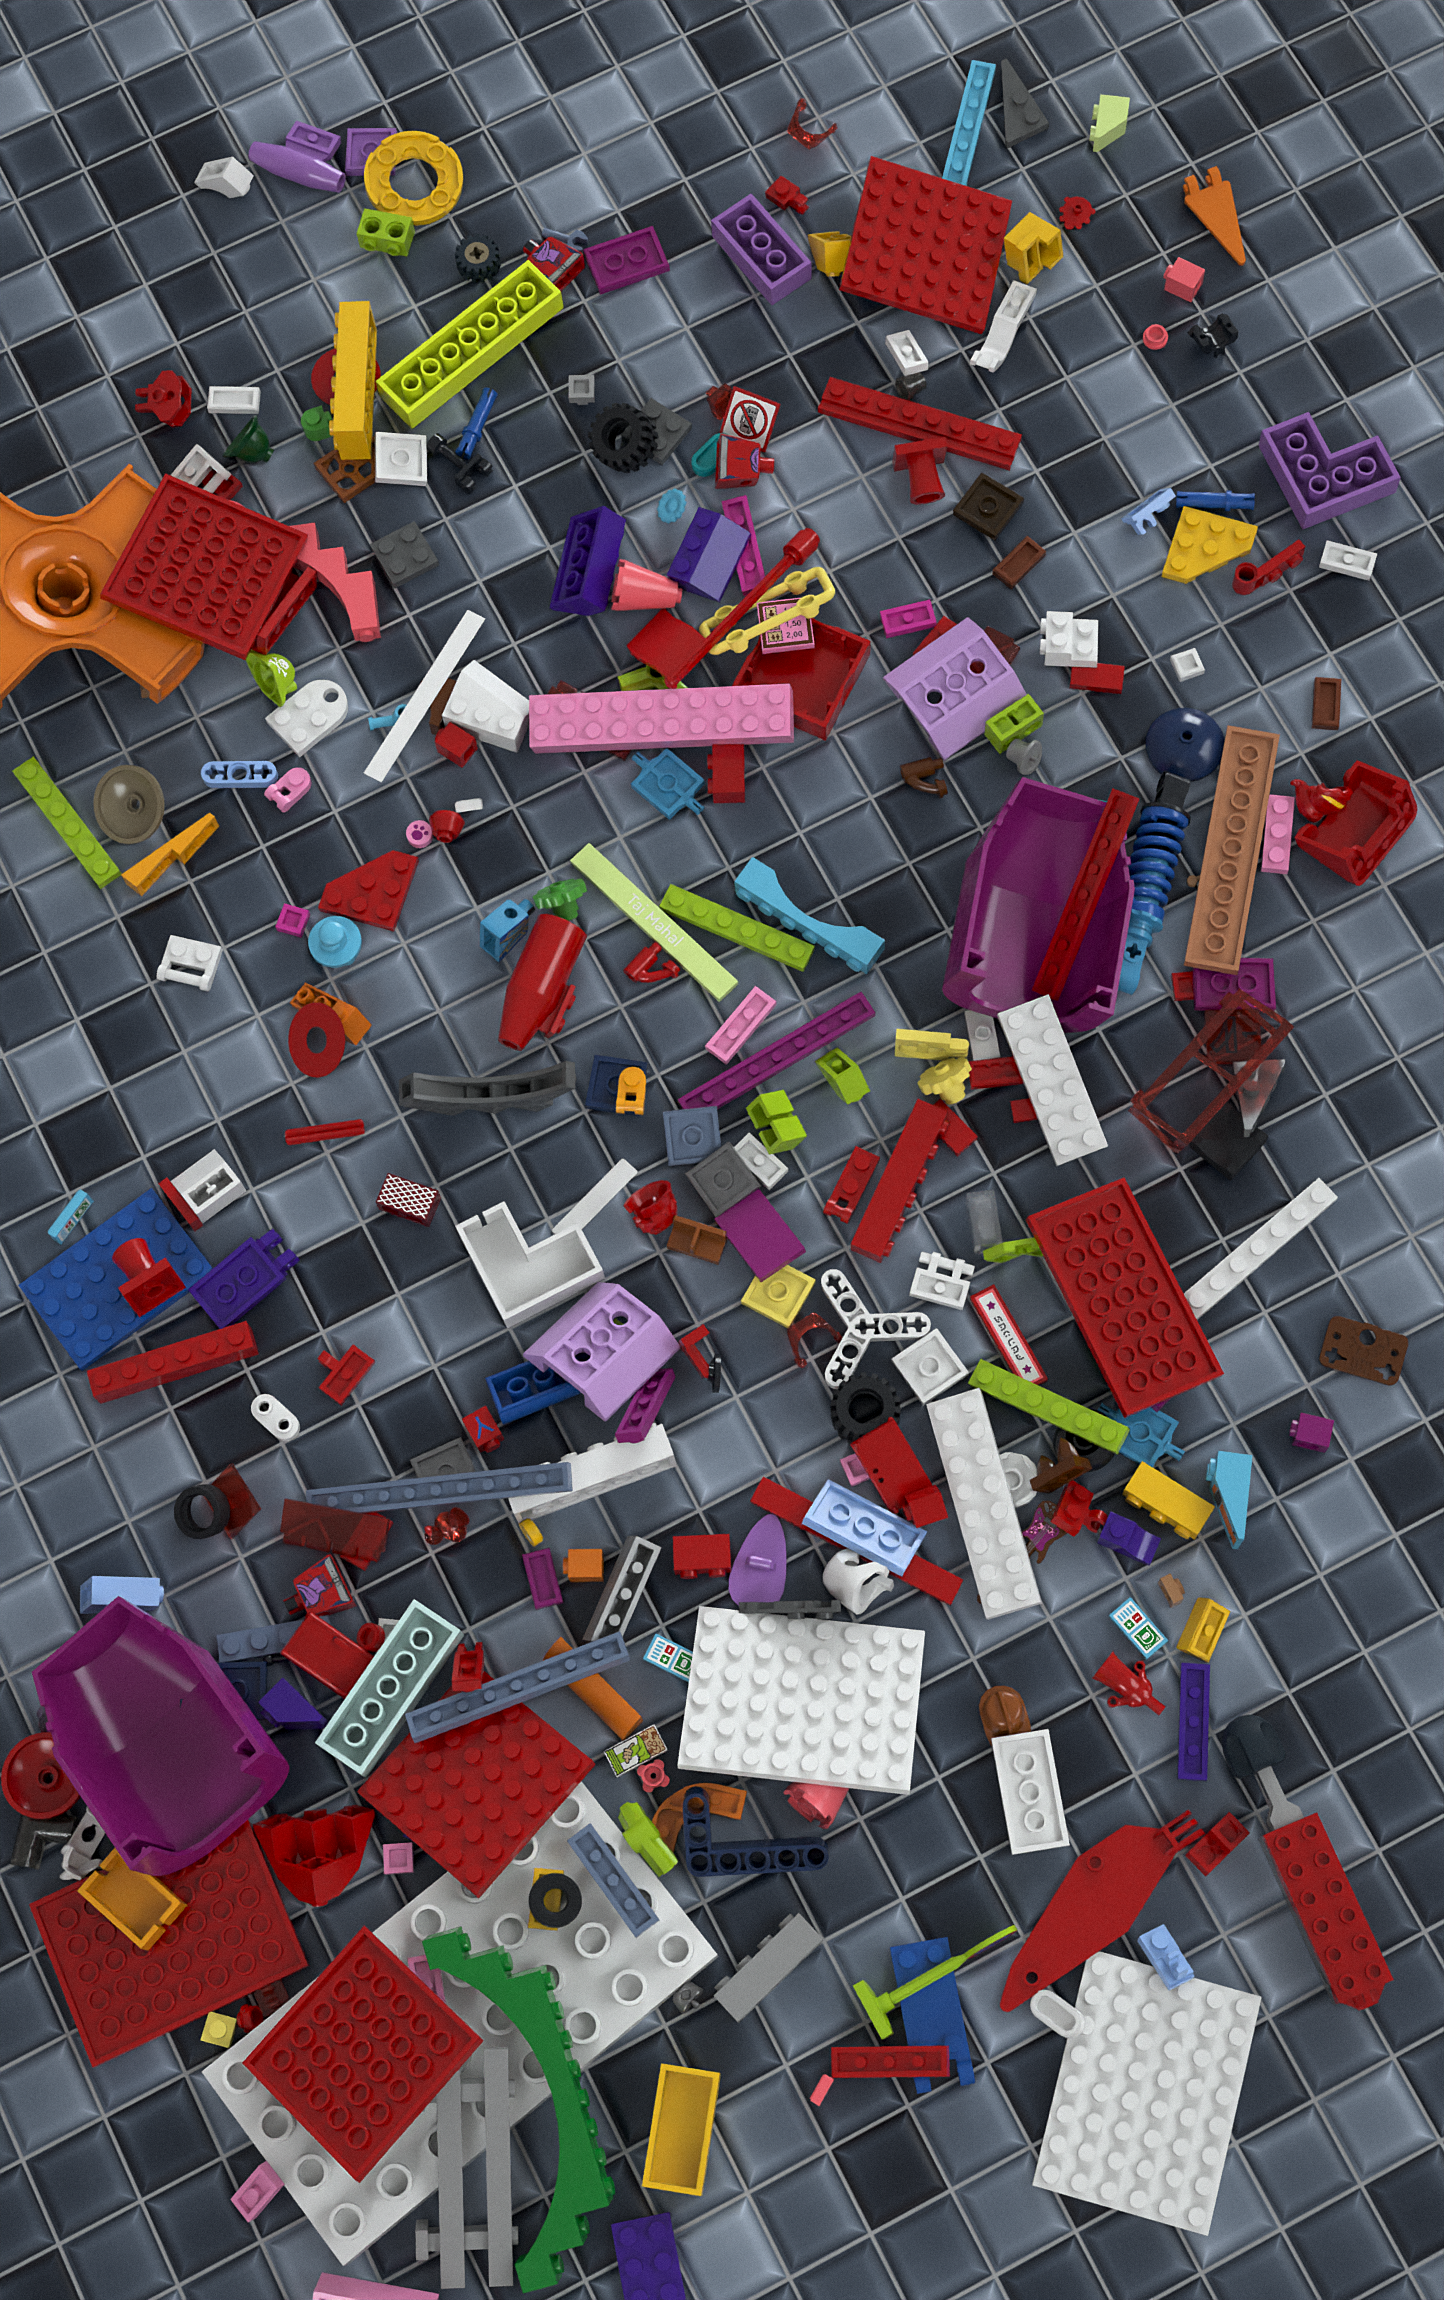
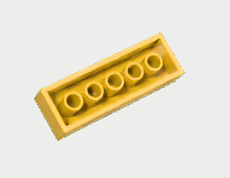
(354, 380)

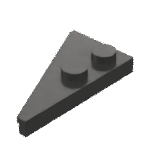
(794, 1609)

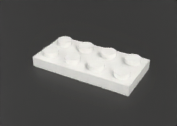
(1030, 1792)

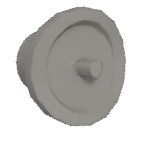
(1025, 755)

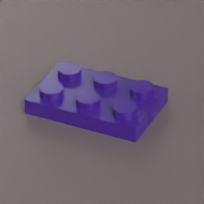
(648, 2258)

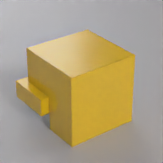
(1032, 246)

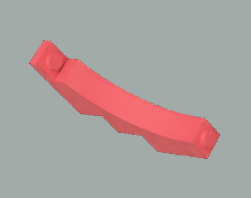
(353, 590)

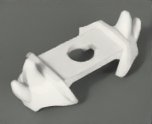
(78, 1853)

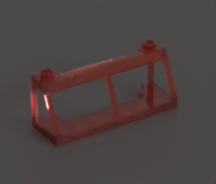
(1229, 1004)

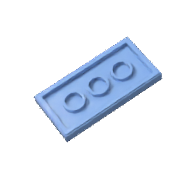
(864, 1527)

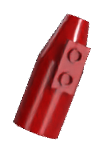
(538, 986)

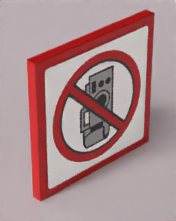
(750, 417)

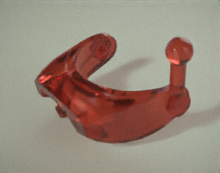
(805, 138)
(798, 1329)

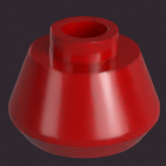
(446, 825)

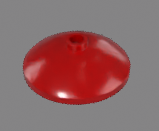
(25, 1779)

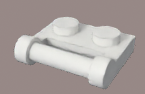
(196, 468)
(191, 955)

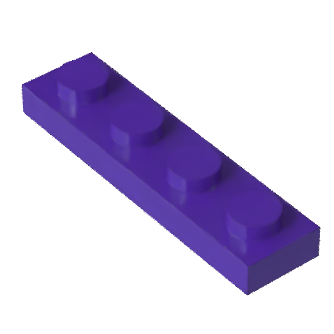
(1193, 1722)

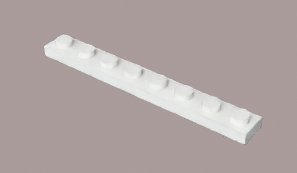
(1259, 1247)

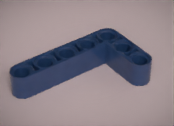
(742, 1849)

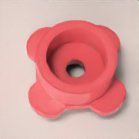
(646, 1771)

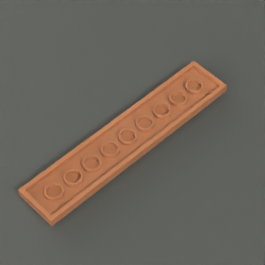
(1232, 850)

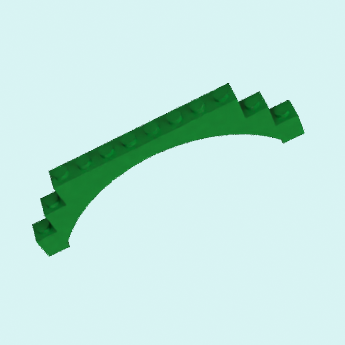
(532, 2007)

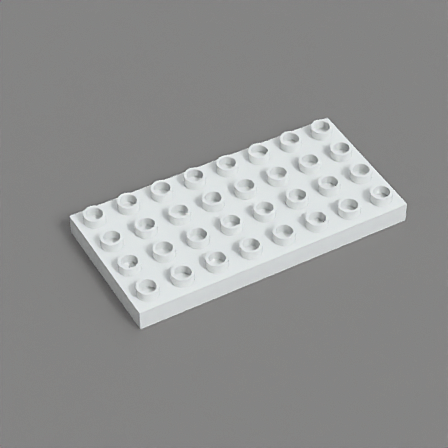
(600, 1978)

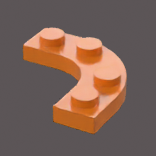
(723, 1802)

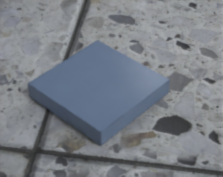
(691, 1134)

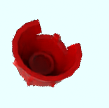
(653, 1207)

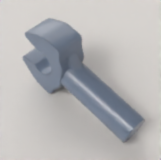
(570, 240)

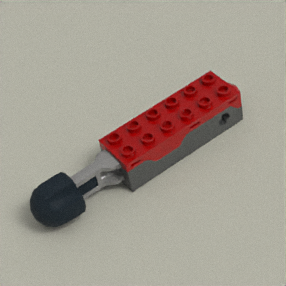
(1309, 1874)

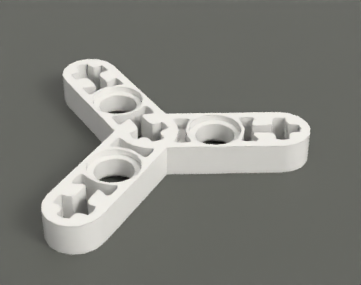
(853, 1319)

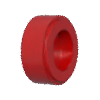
(371, 1637)

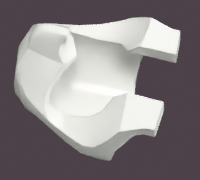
(845, 1580)

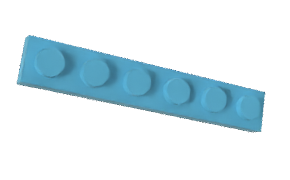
(969, 122)

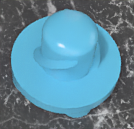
(335, 942)

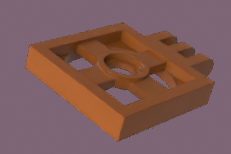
(361, 483)

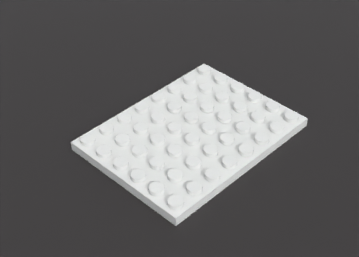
(802, 1700)
(1147, 2093)

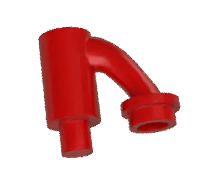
(644, 960)

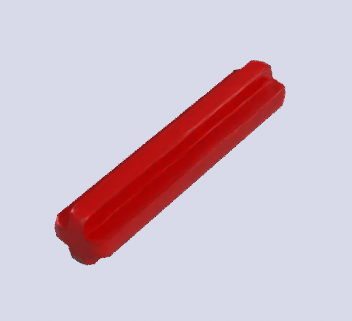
(324, 1132)

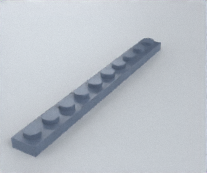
(447, 1489)

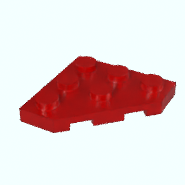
(373, 891)

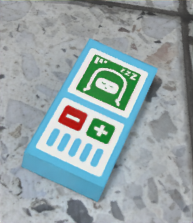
(70, 1216)
(1138, 1628)
(669, 1657)

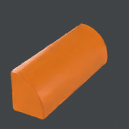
(601, 1698)

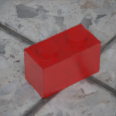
(728, 773)
(702, 1555)

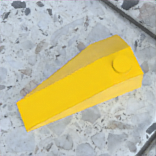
(829, 251)

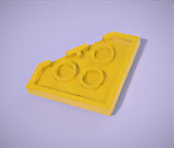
(1205, 544)

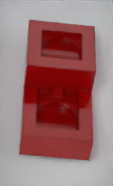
(1217, 1844)

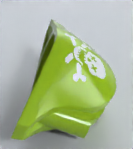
(273, 675)

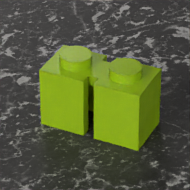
(776, 1111)

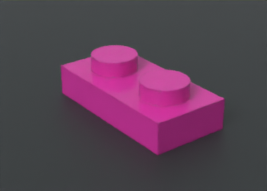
(908, 619)

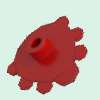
(1075, 212)

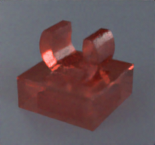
(719, 400)
(271, 1997)

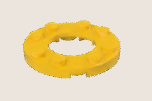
(417, 146)

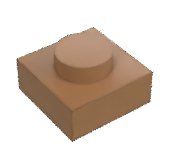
(1172, 1590)

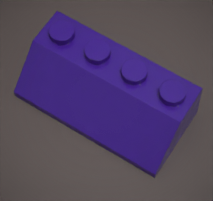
(588, 562)

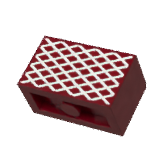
(408, 1200)

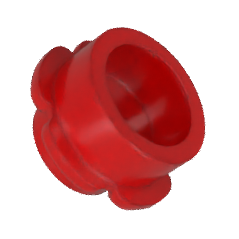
(249, 2017)

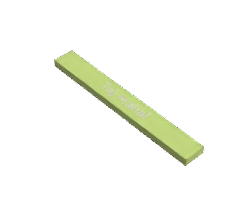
(654, 922)

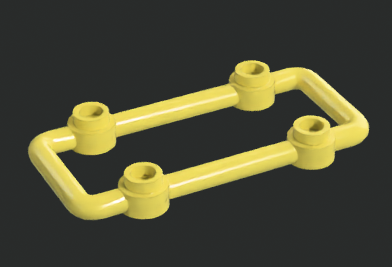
(806, 606)

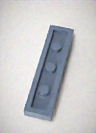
(256, 1642)
(613, 1880)

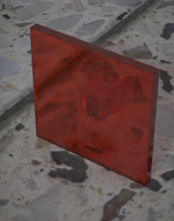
(241, 1500)

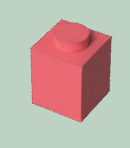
(1183, 279)

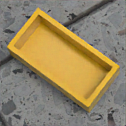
(681, 2129)

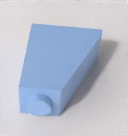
(102, 1590)

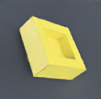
(219, 2029)

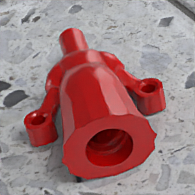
(1134, 1689)

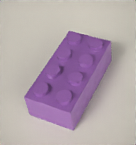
(761, 249)

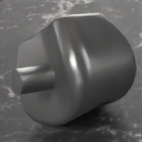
(687, 1996)

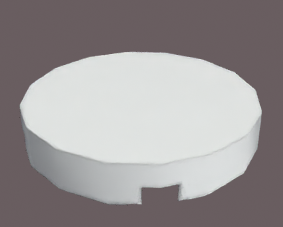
(1018, 1472)

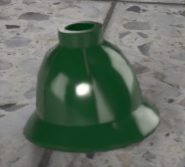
(250, 444)

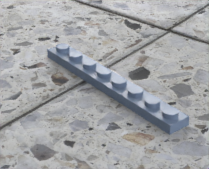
(517, 1687)

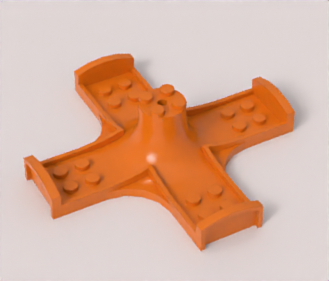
(54, 585)

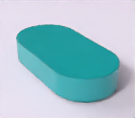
(704, 459)

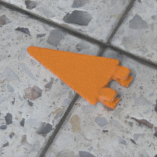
(1216, 211)

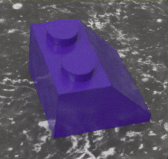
(288, 1708)

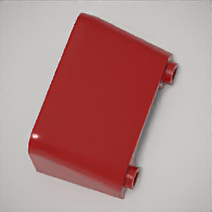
(1365, 828)

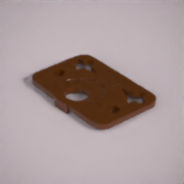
(1360, 1357)

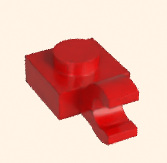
(785, 194)

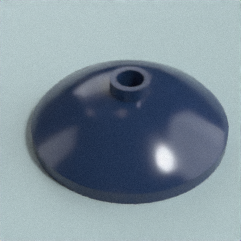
(1183, 757)

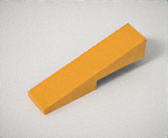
(181, 847)

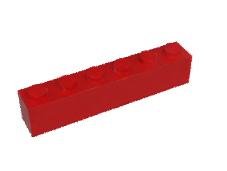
(899, 1181)
(172, 1362)

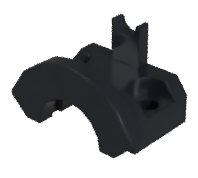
(1215, 336)

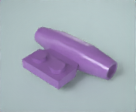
(302, 158)

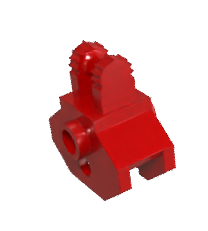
(165, 399)

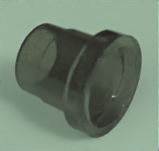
(910, 385)

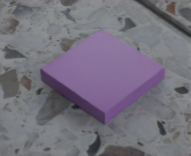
(360, 145)

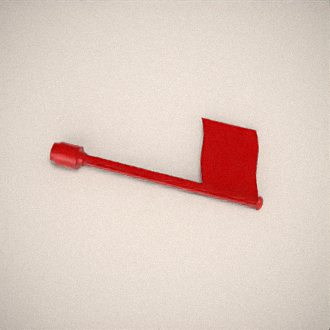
(677, 647)

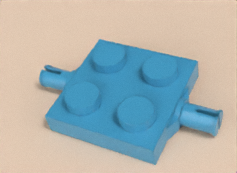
(667, 783)
(1148, 1435)

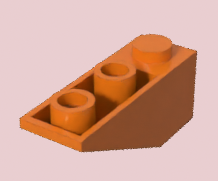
(353, 1021)

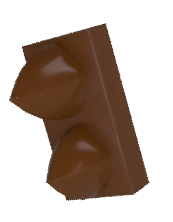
(1053, 1476)

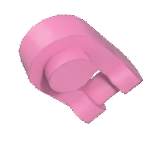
(296, 782)

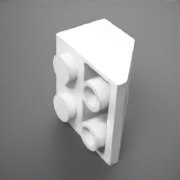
(208, 1186)

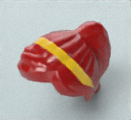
(1318, 800)

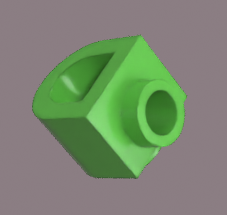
(316, 423)

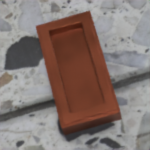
(1019, 562)
(1326, 703)

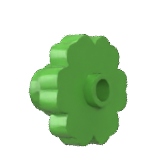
(561, 898)

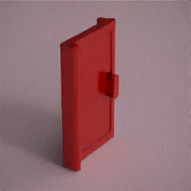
(889, 1456)
(330, 1661)

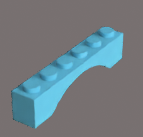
(853, 944)

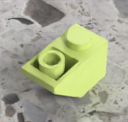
(1111, 120)

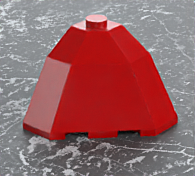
(316, 1852)

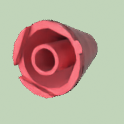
(642, 589)
(816, 1801)

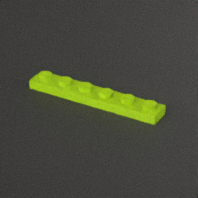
(67, 822)
(737, 928)
(1049, 1406)

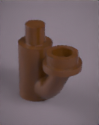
(913, 771)

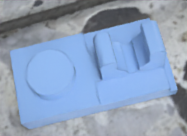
(1157, 502)
(1166, 1957)

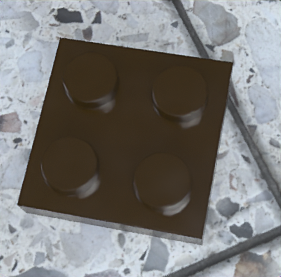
(988, 506)

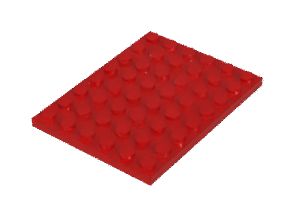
(214, 1953)

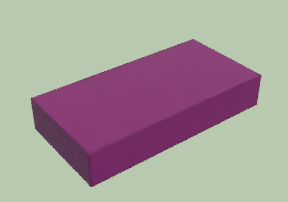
(542, 1579)

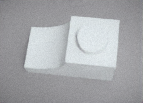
(225, 176)

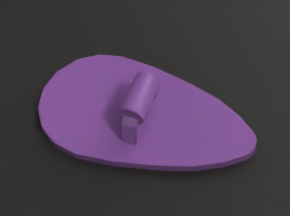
(760, 1564)

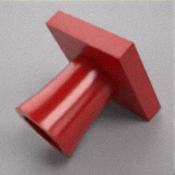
(921, 462)
(148, 1281)

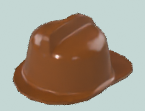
(1003, 1713)

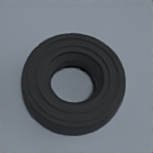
(537, 1895)

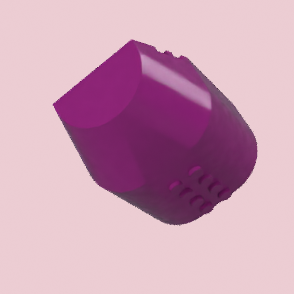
(1014, 900)
(151, 1772)

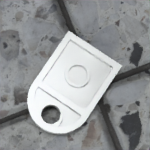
(307, 715)

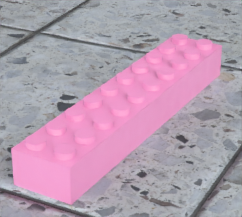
(661, 718)

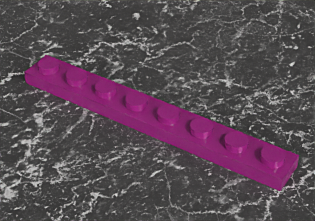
(781, 1054)

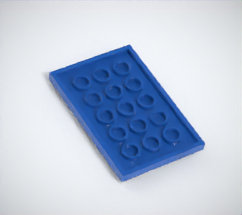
(80, 1287)

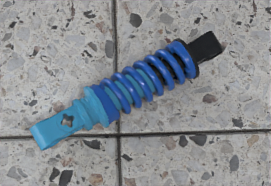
(1152, 870)

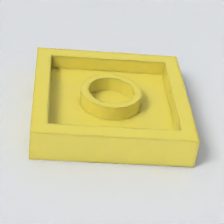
(779, 1295)

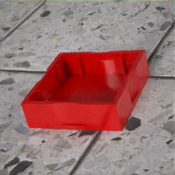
(817, 675)

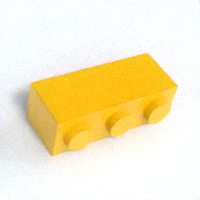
(1167, 1501)

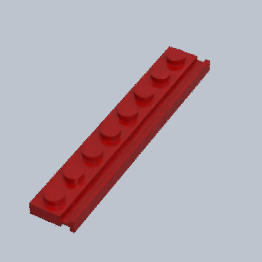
(919, 423)

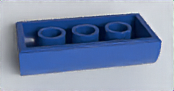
(528, 1389)

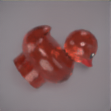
(449, 1525)

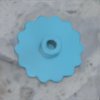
(671, 506)

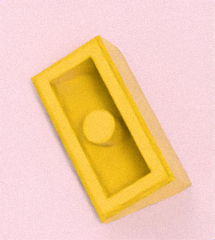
(1203, 1629)

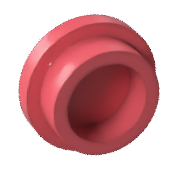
(1155, 337)

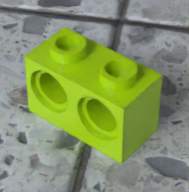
(387, 227)
(1014, 723)

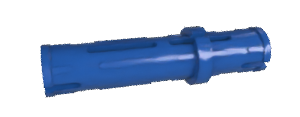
(472, 432)
(1215, 500)

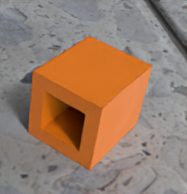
(584, 1565)

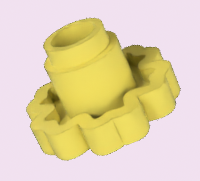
(946, 1079)

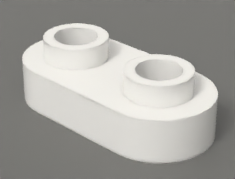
(274, 1417)

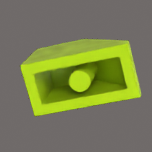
(843, 1075)

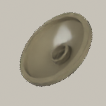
(117, 804)

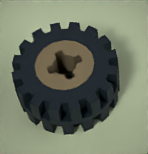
(471, 264)

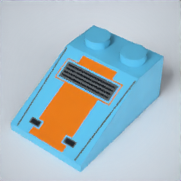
(1229, 1487)

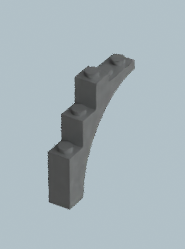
(487, 1094)

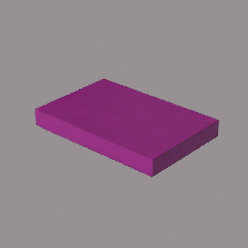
(626, 260)
(1253, 977)
(760, 1235)

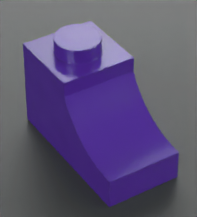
(1128, 1539)

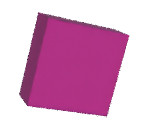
(292, 920)

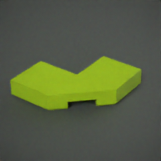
(1009, 1250)

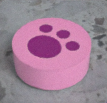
(419, 834)

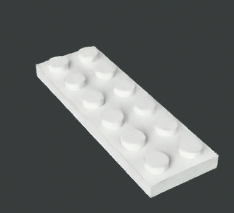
(1052, 1080)

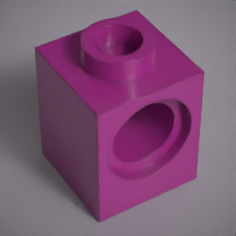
(1311, 1432)

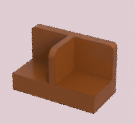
(697, 1240)

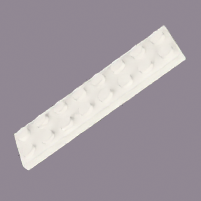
(983, 1504)

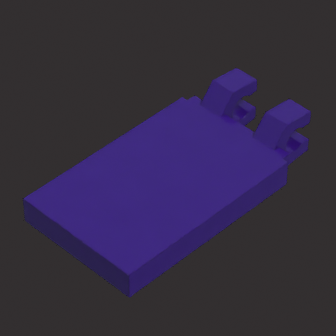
(243, 1279)

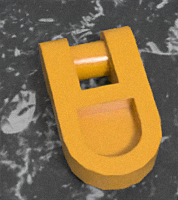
(631, 1083)

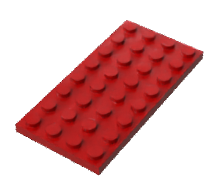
(1124, 1297)

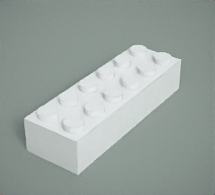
(601, 1471)

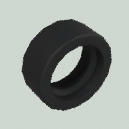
(183, 1515)

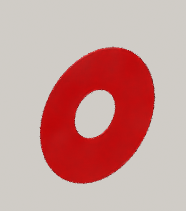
(323, 373)
(321, 1016)

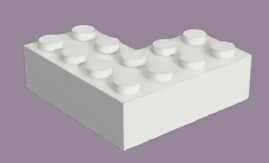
(524, 1277)

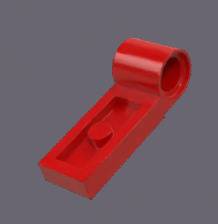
(1269, 571)

